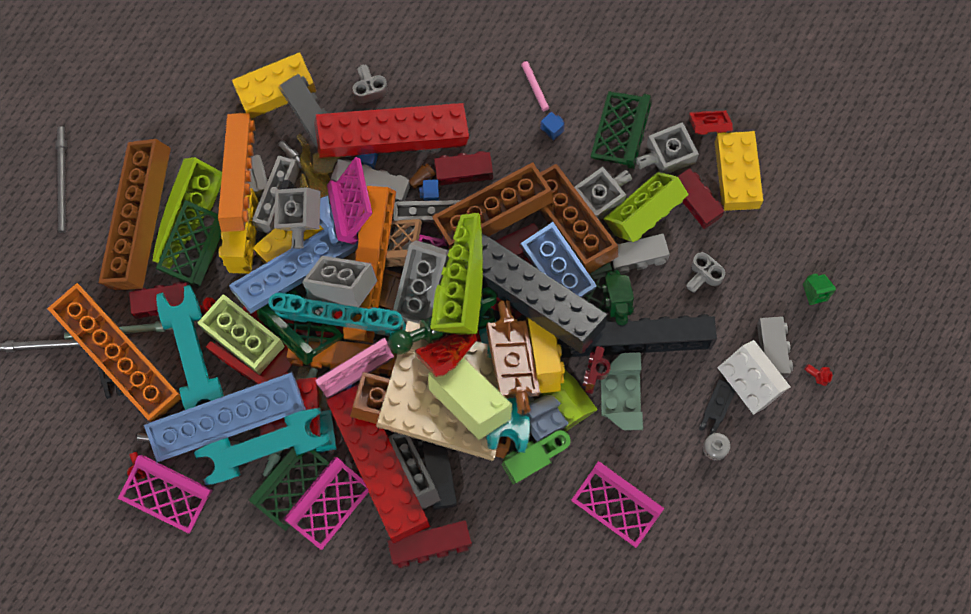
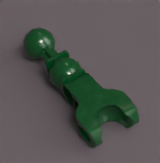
(401, 341)

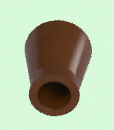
(423, 173)

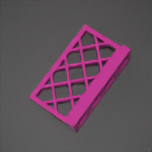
(341, 202)
(172, 477)
(314, 491)
(629, 491)

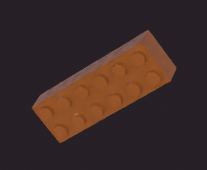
(498, 203)
(577, 222)

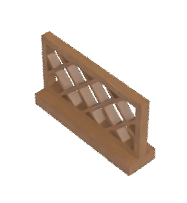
(397, 255)

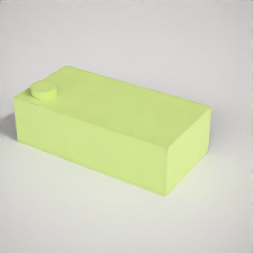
(241, 334)
(471, 398)

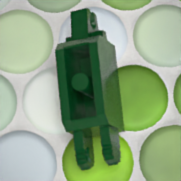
(619, 296)

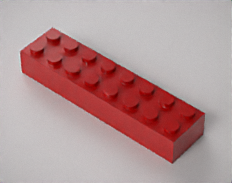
(391, 130)
(379, 469)

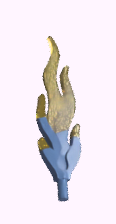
(317, 182)

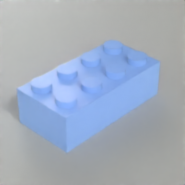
(555, 258)

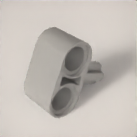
(368, 85)
(703, 273)

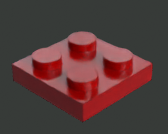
(710, 122)

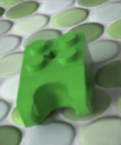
(535, 456)

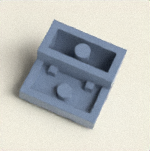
(545, 417)

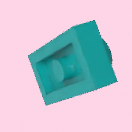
(327, 428)

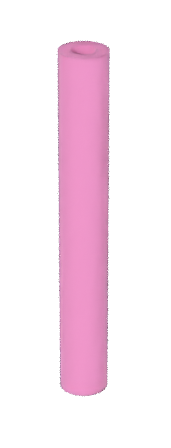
(534, 84)

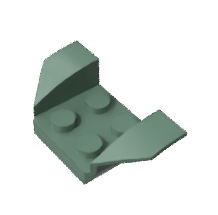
(622, 392)

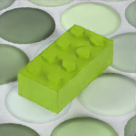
(646, 206)

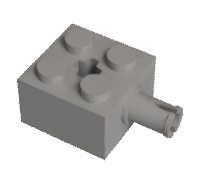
(669, 150)
(603, 184)
(297, 212)

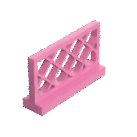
(352, 370)

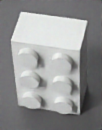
(753, 377)

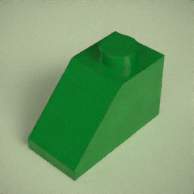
(818, 288)

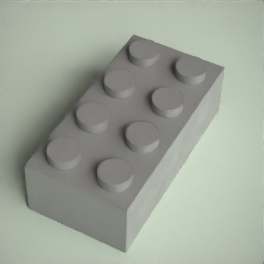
(419, 281)

